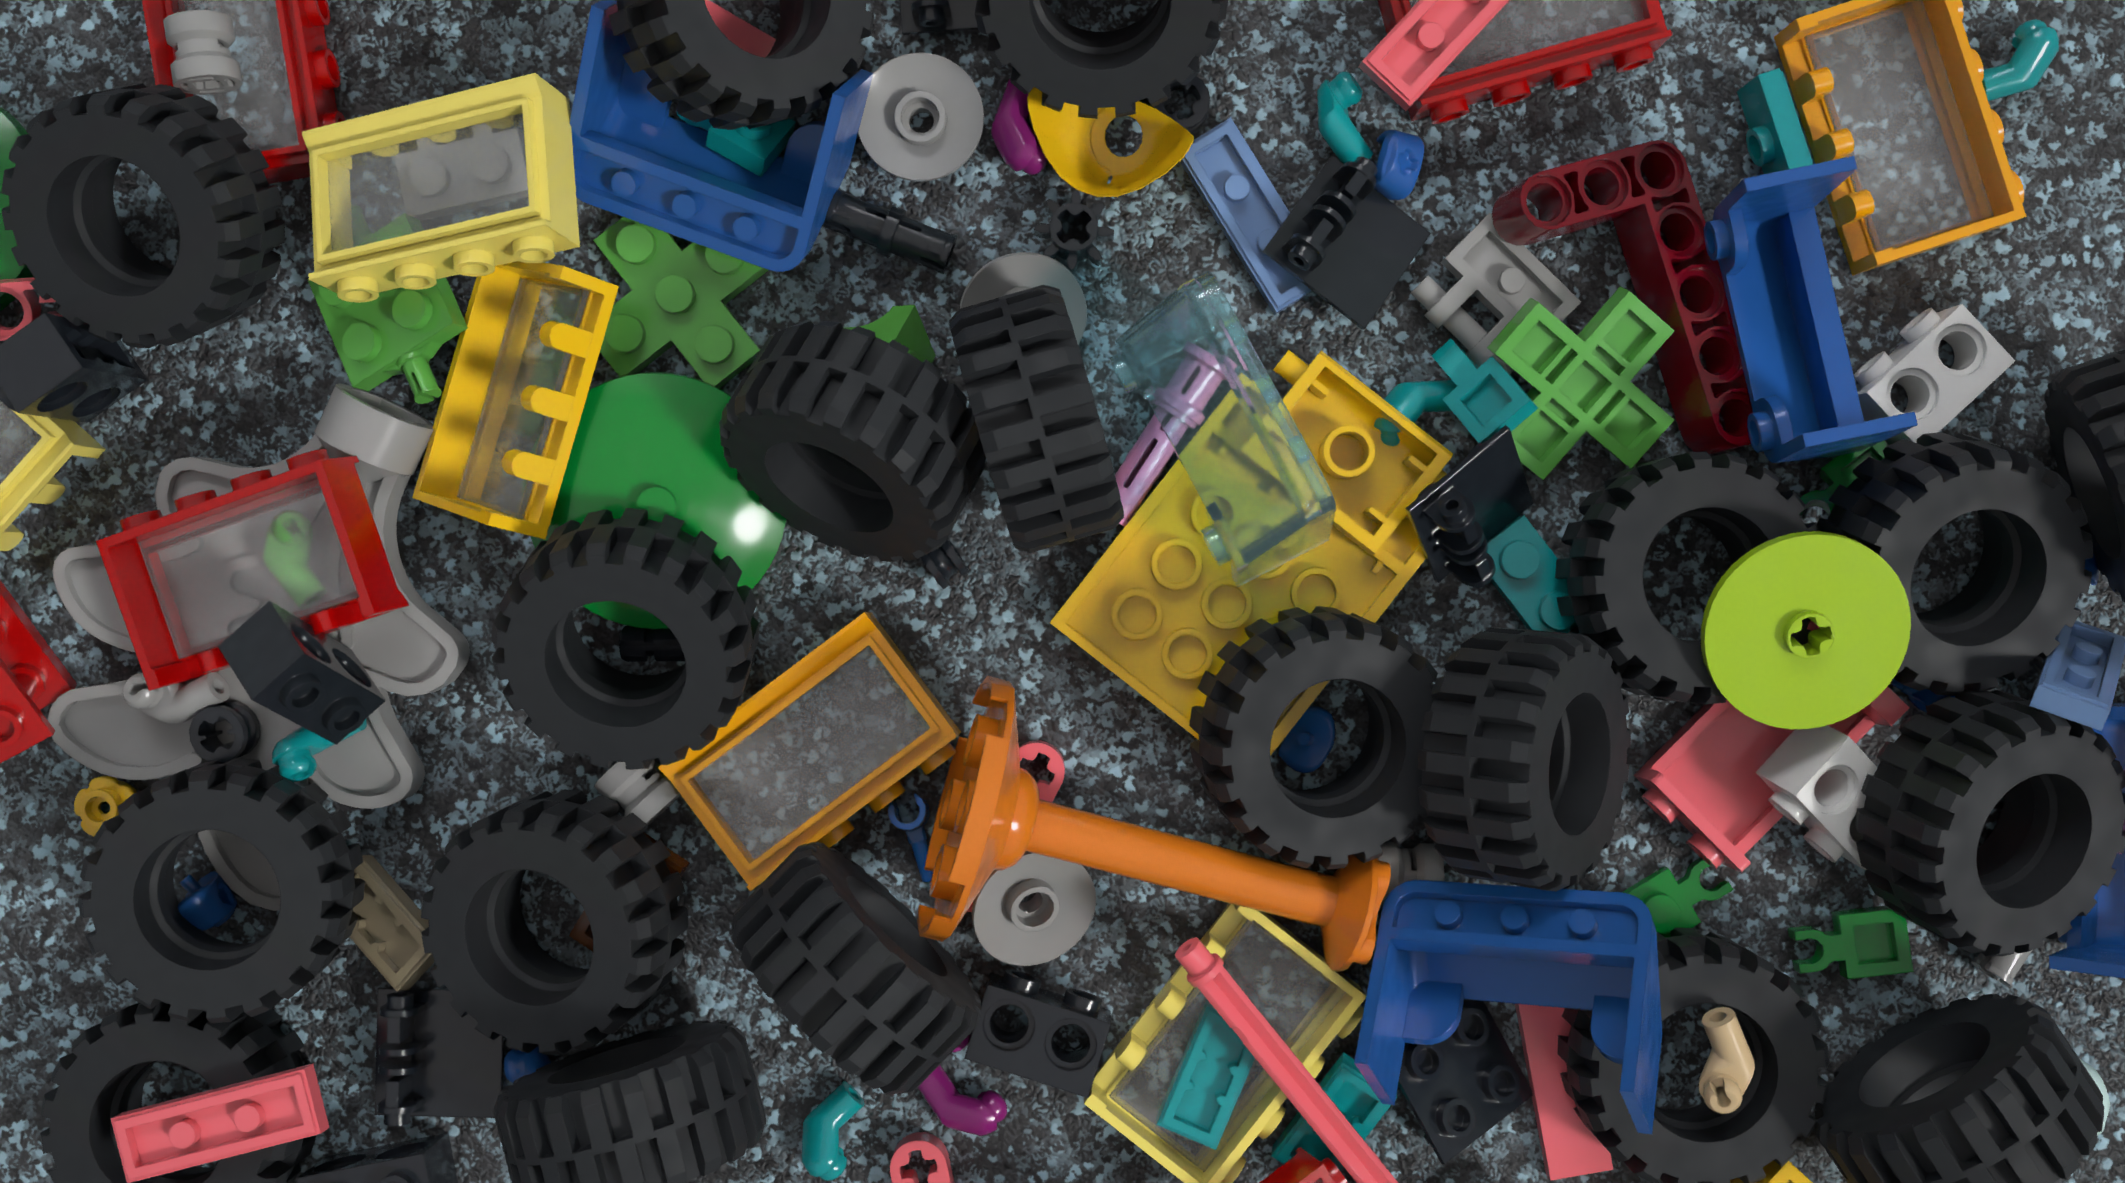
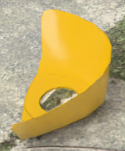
(1081, 155)

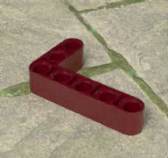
(1656, 272)

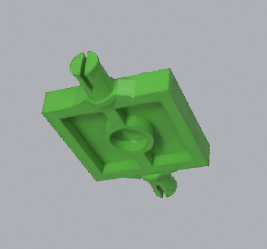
(392, 334)

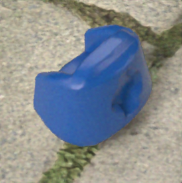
(1398, 163)
(1309, 740)
(207, 901)

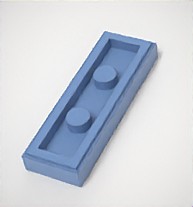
(1243, 207)
(2081, 675)

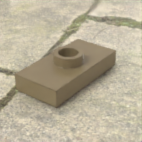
(390, 927)

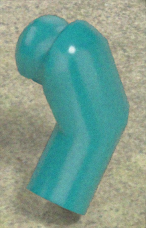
(2035, 50)
(1334, 118)
(1412, 401)
(296, 752)
(821, 1128)

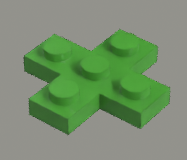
(677, 302)
(1584, 380)

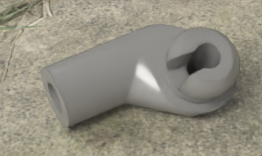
(176, 702)

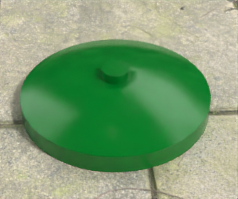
(659, 449)

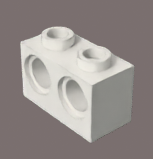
(1932, 388)
(1819, 783)

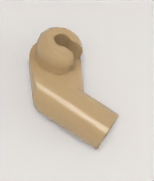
(1728, 1064)

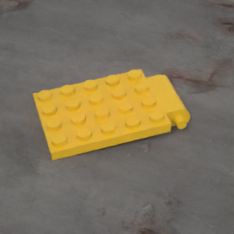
(1165, 608)

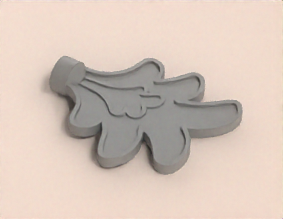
(401, 650)

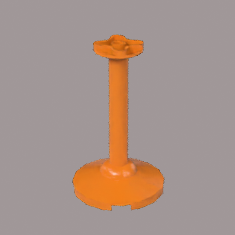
(995, 815)

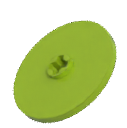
(1763, 601)

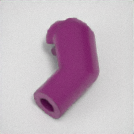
(1013, 134)
(960, 1111)

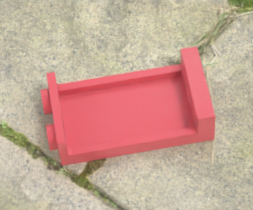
(1711, 781)

